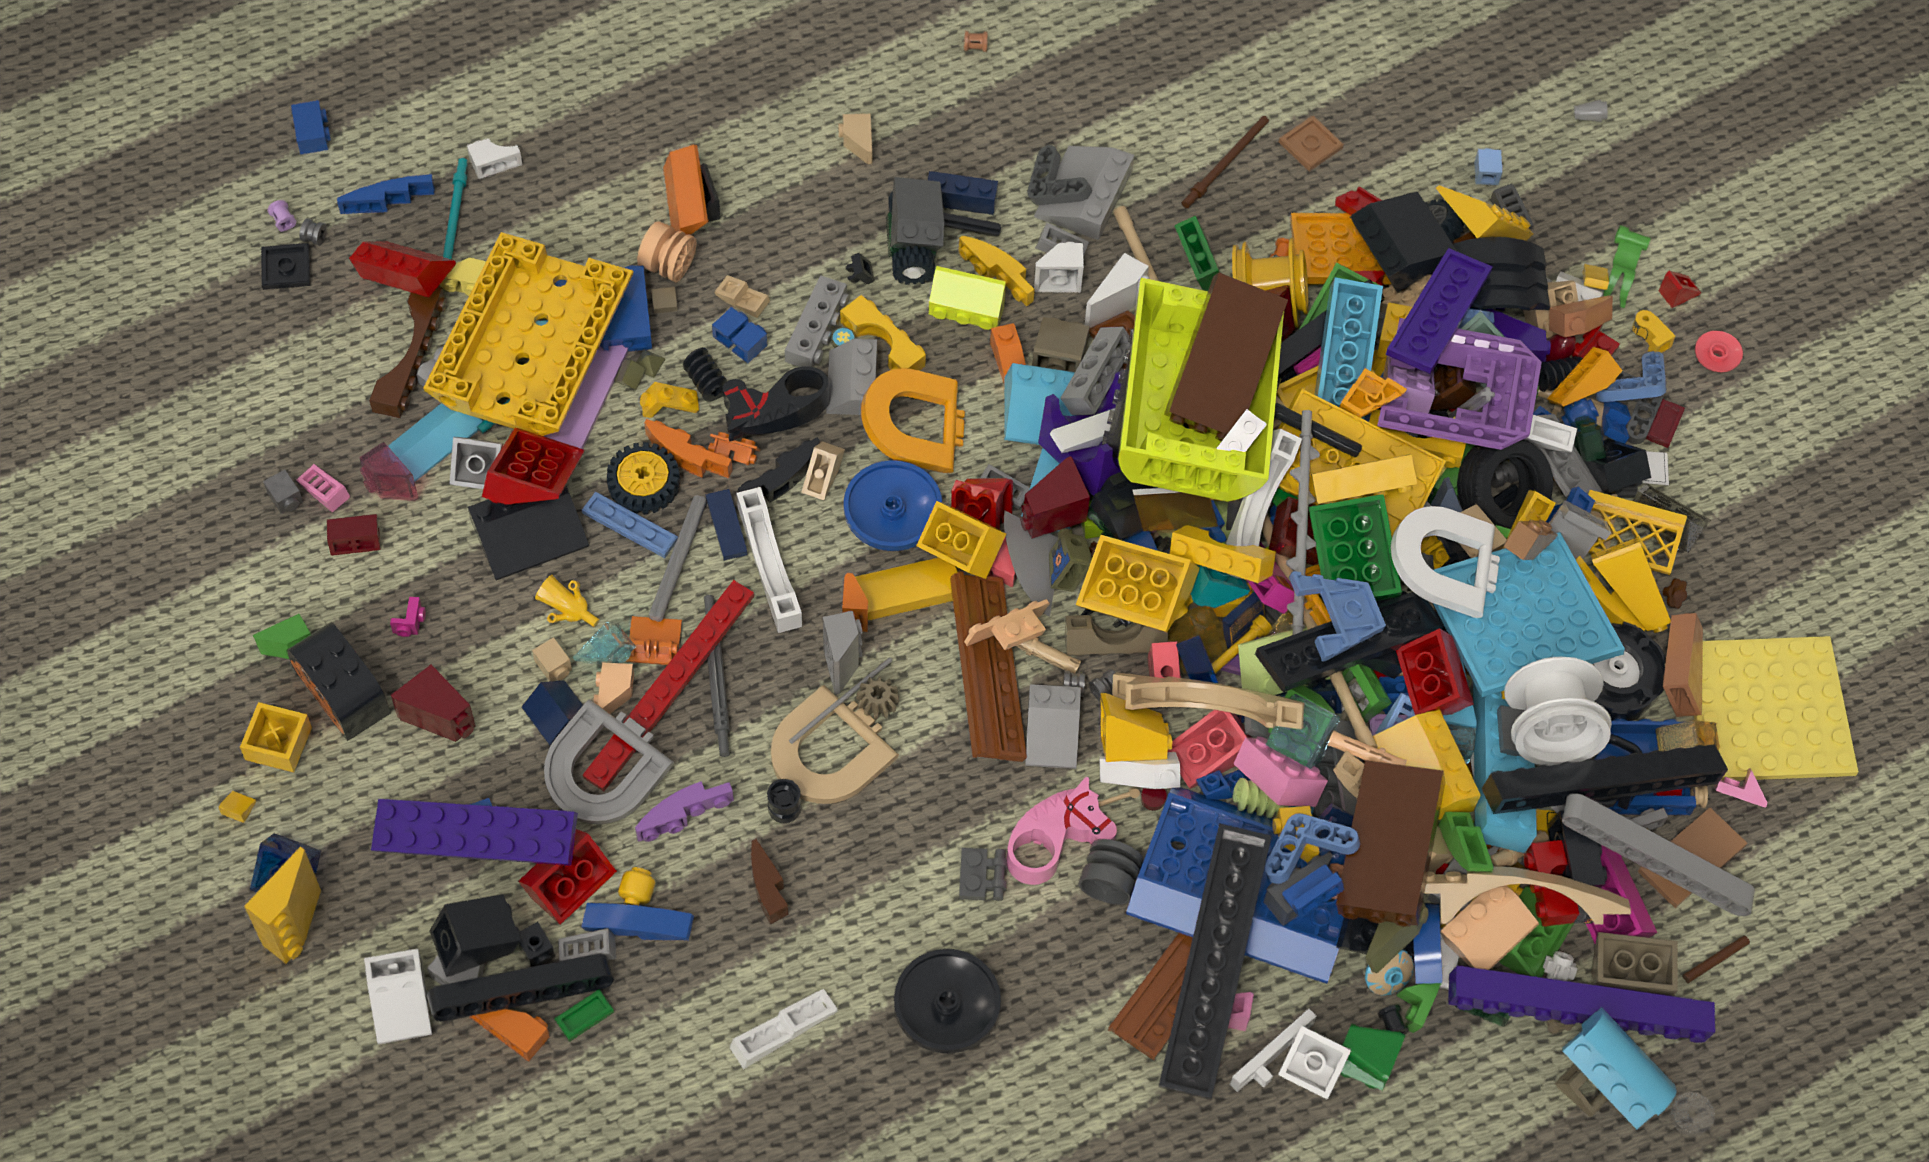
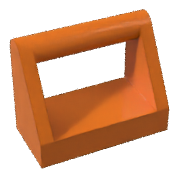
(855, 600)

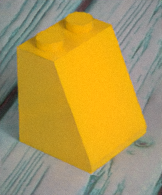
(1132, 733)

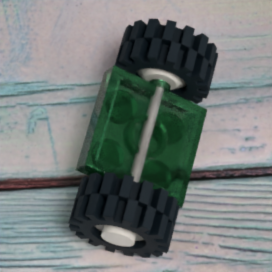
(909, 264)

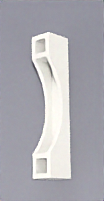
(1254, 507)
(771, 570)

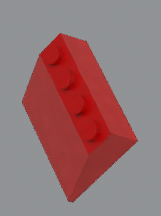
(530, 469)

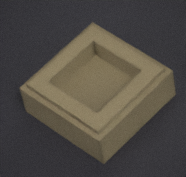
(664, 300)

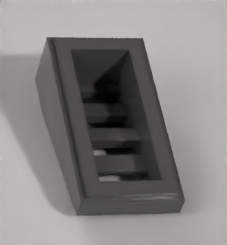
(1507, 195)

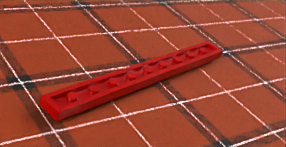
(671, 681)

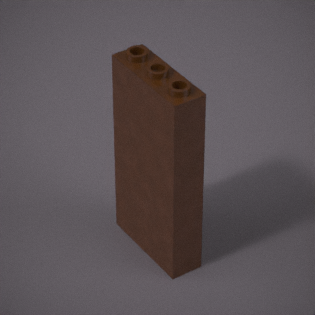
(1225, 356)
(1397, 833)

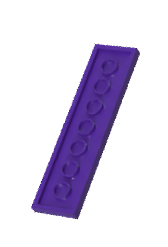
(474, 831)

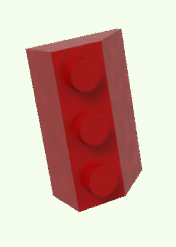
(1434, 674)
(565, 887)

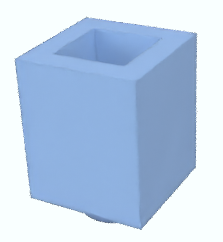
(1488, 167)

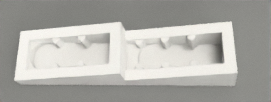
(1082, 433)
(780, 1030)

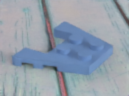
(1349, 607)

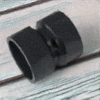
(784, 800)

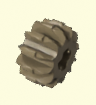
(874, 705)

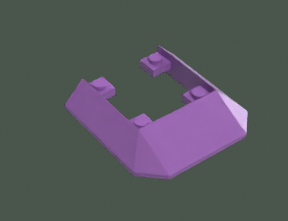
(1489, 359)

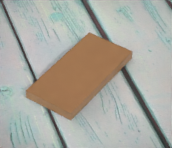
(1706, 838)

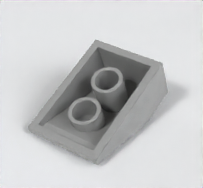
(1053, 726)

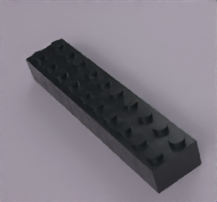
(1215, 962)

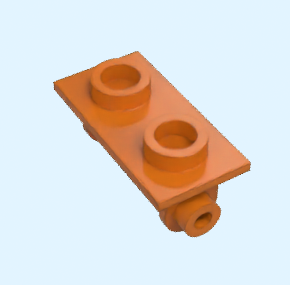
(743, 450)

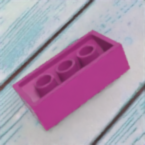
(1621, 884)

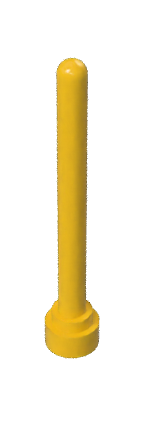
(1259, 628)

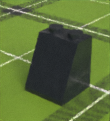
(474, 933)

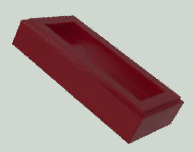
(1665, 423)

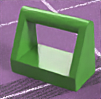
(1372, 689)

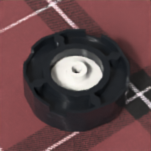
(1634, 678)

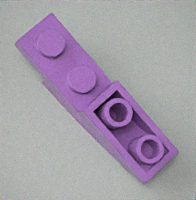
(672, 812)

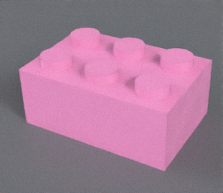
(1278, 775)

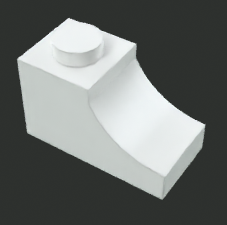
(491, 158)

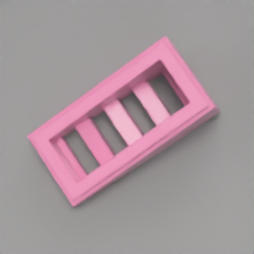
(333, 498)

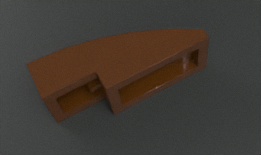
(767, 884)

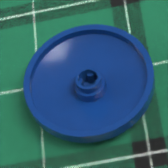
(890, 504)

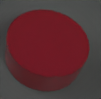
(1153, 798)

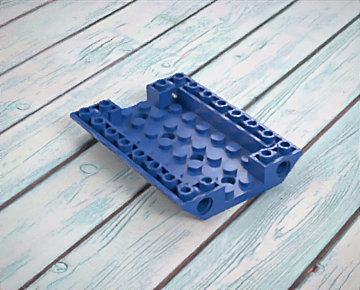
(1174, 881)

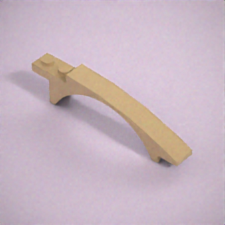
(1179, 692)
(1459, 889)

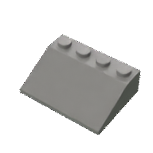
(1106, 172)

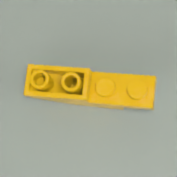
(994, 262)
(1611, 603)

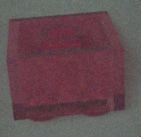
(387, 475)

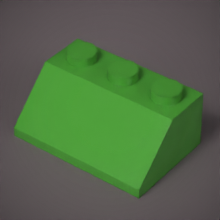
(1530, 953)

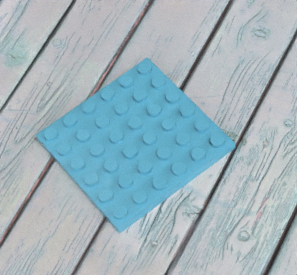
(1534, 614)

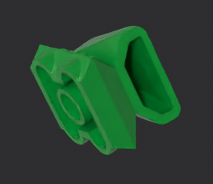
(1371, 1055)

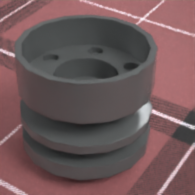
(1110, 871)

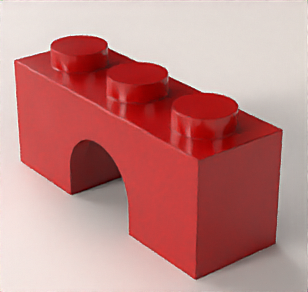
(1551, 905)

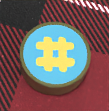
(841, 336)

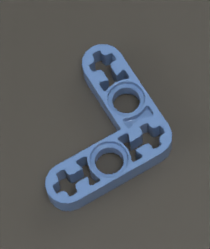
(1639, 387)
(1307, 836)

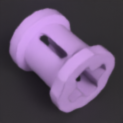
(281, 214)

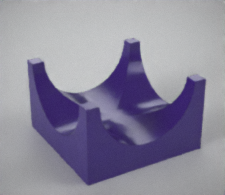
(1093, 463)

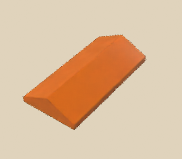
(685, 190)

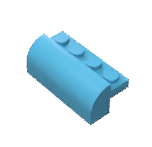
(1620, 1069)

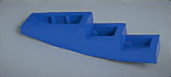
(377, 196)
(639, 921)

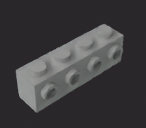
(816, 323)

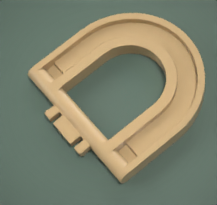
(848, 780)

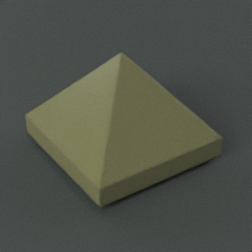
(651, 362)

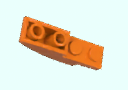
(688, 456)

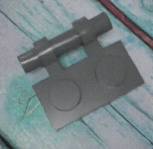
(973, 874)

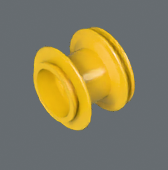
(1274, 273)

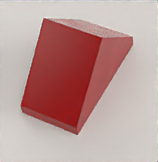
(1678, 288)

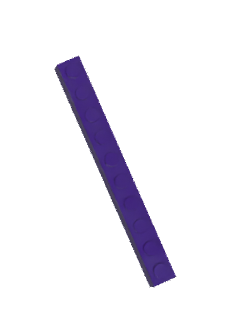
(1578, 1001)

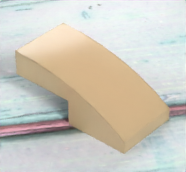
(741, 296)
(1349, 772)

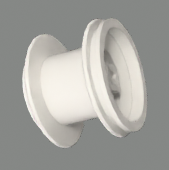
(1560, 711)

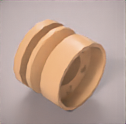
(666, 251)

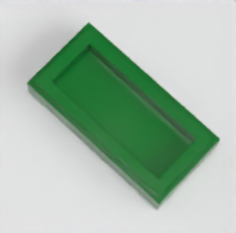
(584, 1015)

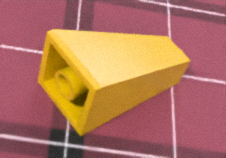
(1632, 579)

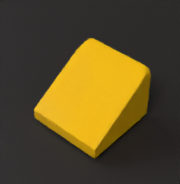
(237, 806)

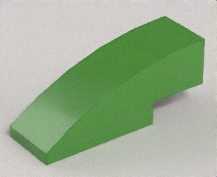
(1465, 841)

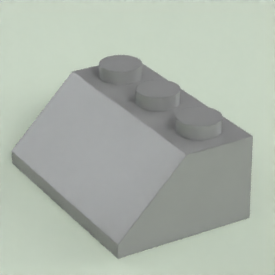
(850, 374)
(842, 647)

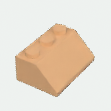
(1489, 927)

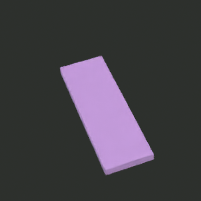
(590, 396)

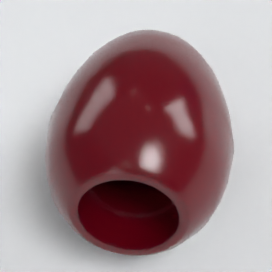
(1561, 347)

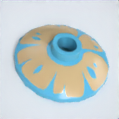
(1392, 976)

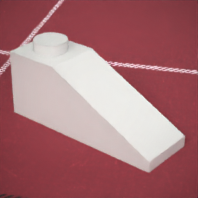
(1144, 773)

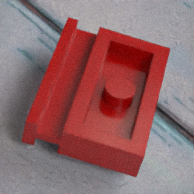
(1355, 200)

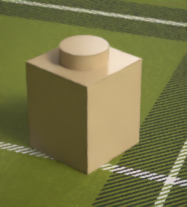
(552, 660)

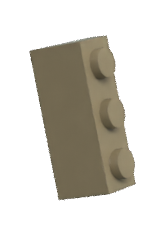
(1635, 964)

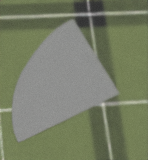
(1030, 559)

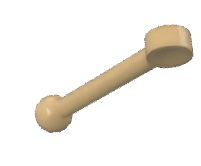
(1133, 792)

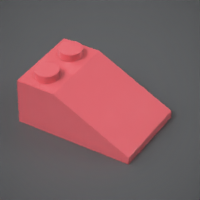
(1209, 746)

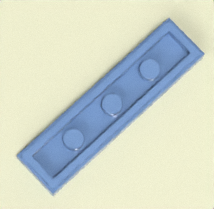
(630, 524)

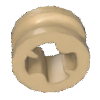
(1701, 795)

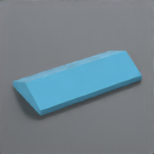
(432, 439)

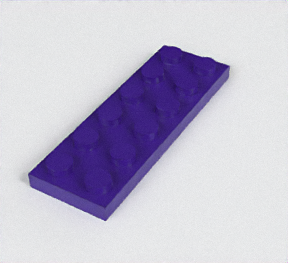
(1439, 311)

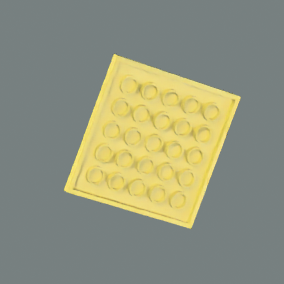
(1777, 708)

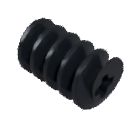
(1555, 371)
(705, 374)

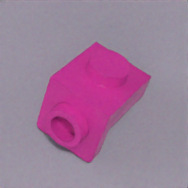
(414, 615)

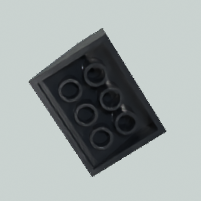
(1403, 237)
(527, 532)

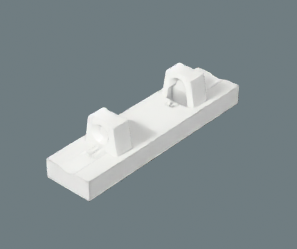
(1256, 1067)

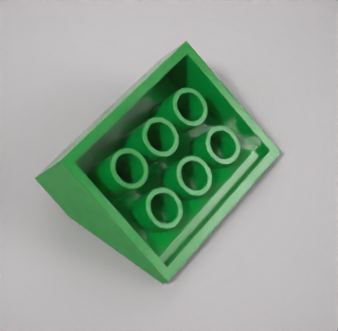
(1356, 544)

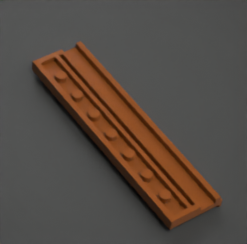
(987, 671)
(1151, 1010)

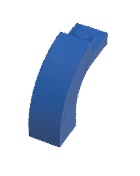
(1428, 949)

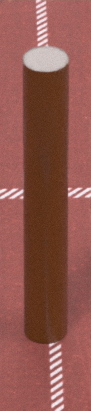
(1716, 959)

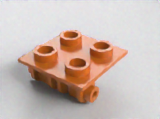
(654, 640)

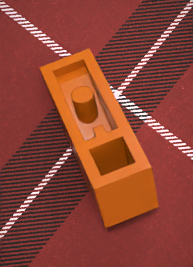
(1006, 347)
(516, 1030)

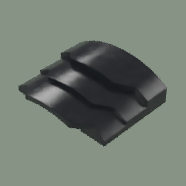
(1516, 275)

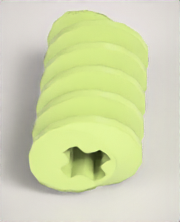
(1250, 794)

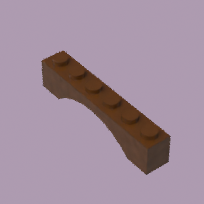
(393, 389)

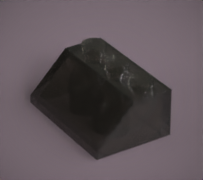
(1694, 524)

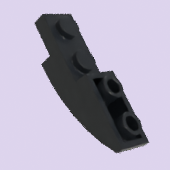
(790, 470)

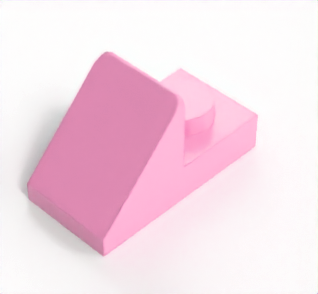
(1748, 792)

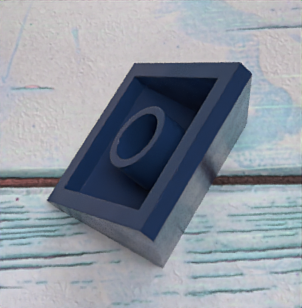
(551, 708)

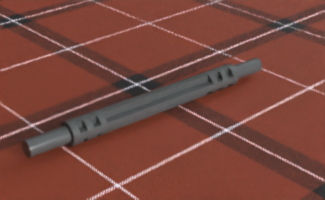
(718, 691)

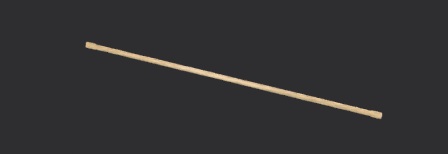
(1362, 732)

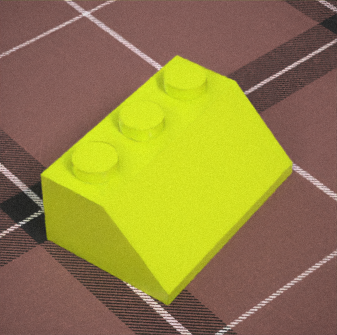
(967, 298)

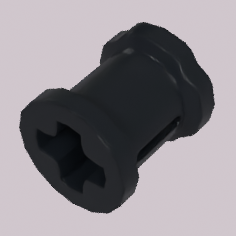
(1392, 1019)

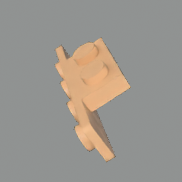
(1012, 628)

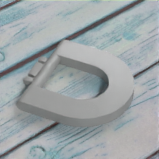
(630, 792)

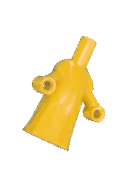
(560, 598)

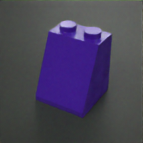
(1532, 336)

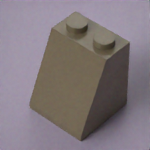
(1060, 344)

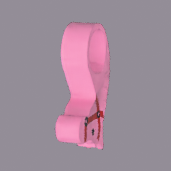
(1059, 817)

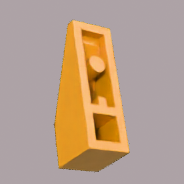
(1590, 376)

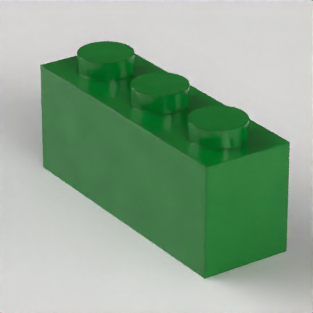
(1198, 251)

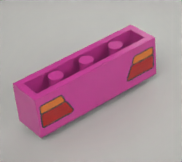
(1275, 590)

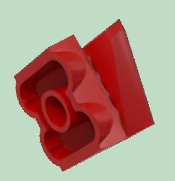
(984, 498)

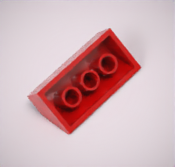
(401, 266)

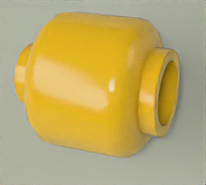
(636, 886)

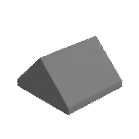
(471, 461)

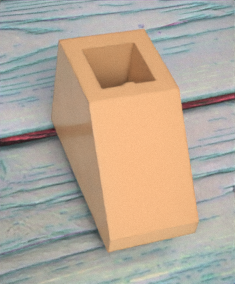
(614, 685)

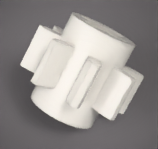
(1560, 966)

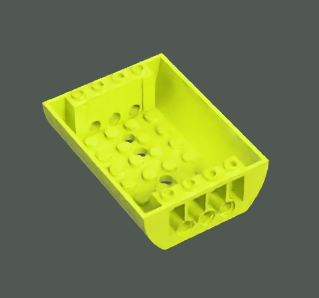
(1168, 453)

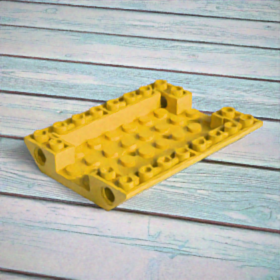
(501, 327)

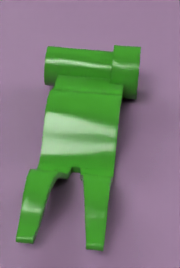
(1626, 260)

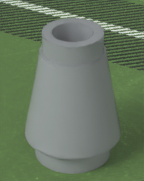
(1592, 111)

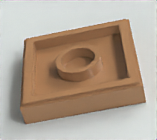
(1311, 143)

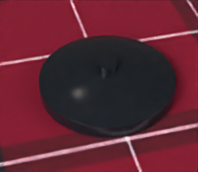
(947, 1001)

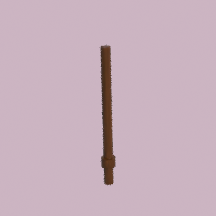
(1200, 188)

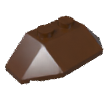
(1451, 388)

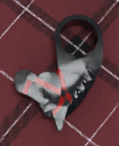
(775, 410)

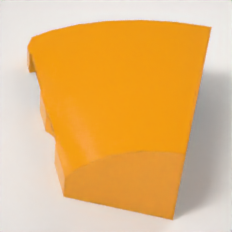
(1370, 394)

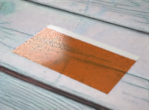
(1173, 509)

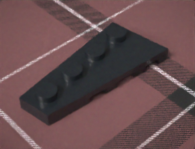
(1358, 934)

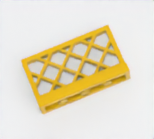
(1639, 514)

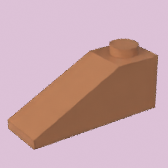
(1580, 316)

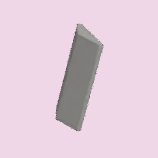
(1569, 468)

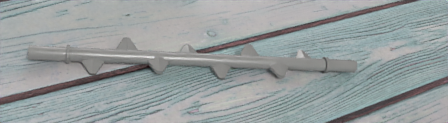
(1300, 517)

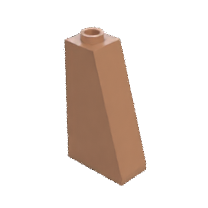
(1684, 665)

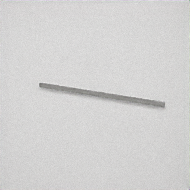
(839, 701)

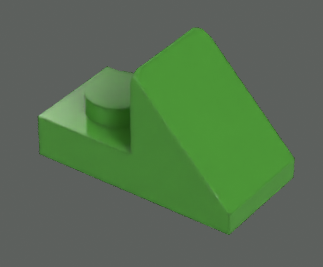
(1421, 999)

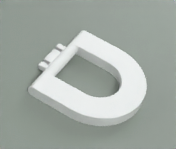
(1436, 587)

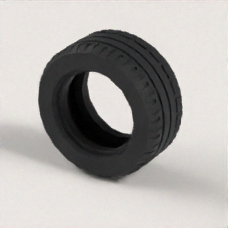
(1478, 469)

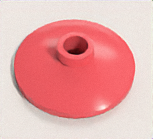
(1718, 343)

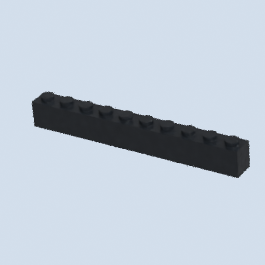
(1604, 778)

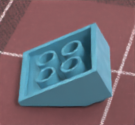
(1025, 399)

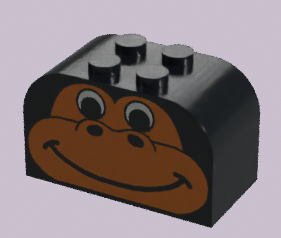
(339, 680)

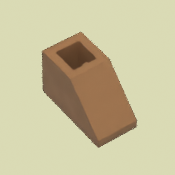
(1530, 538)

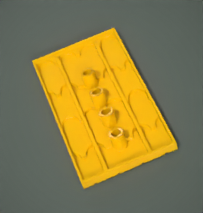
(1376, 445)

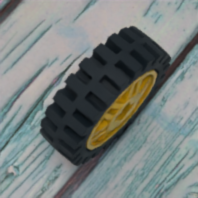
(638, 493)

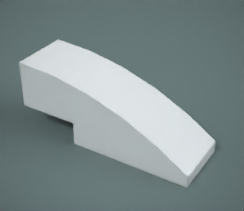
(1551, 434)

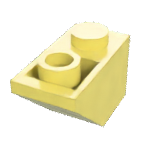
(463, 276)

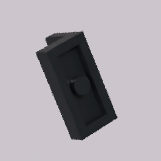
(1119, 491)

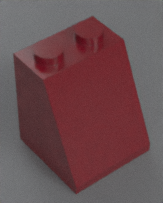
(1055, 501)
(434, 706)

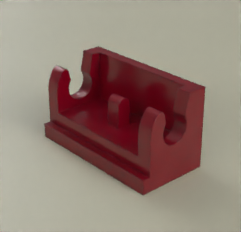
(353, 534)

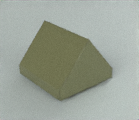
(630, 374)

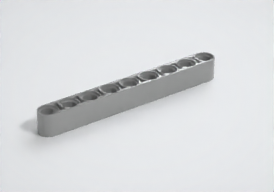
(1658, 855)

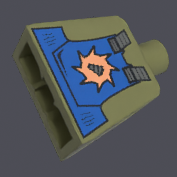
(1068, 561)

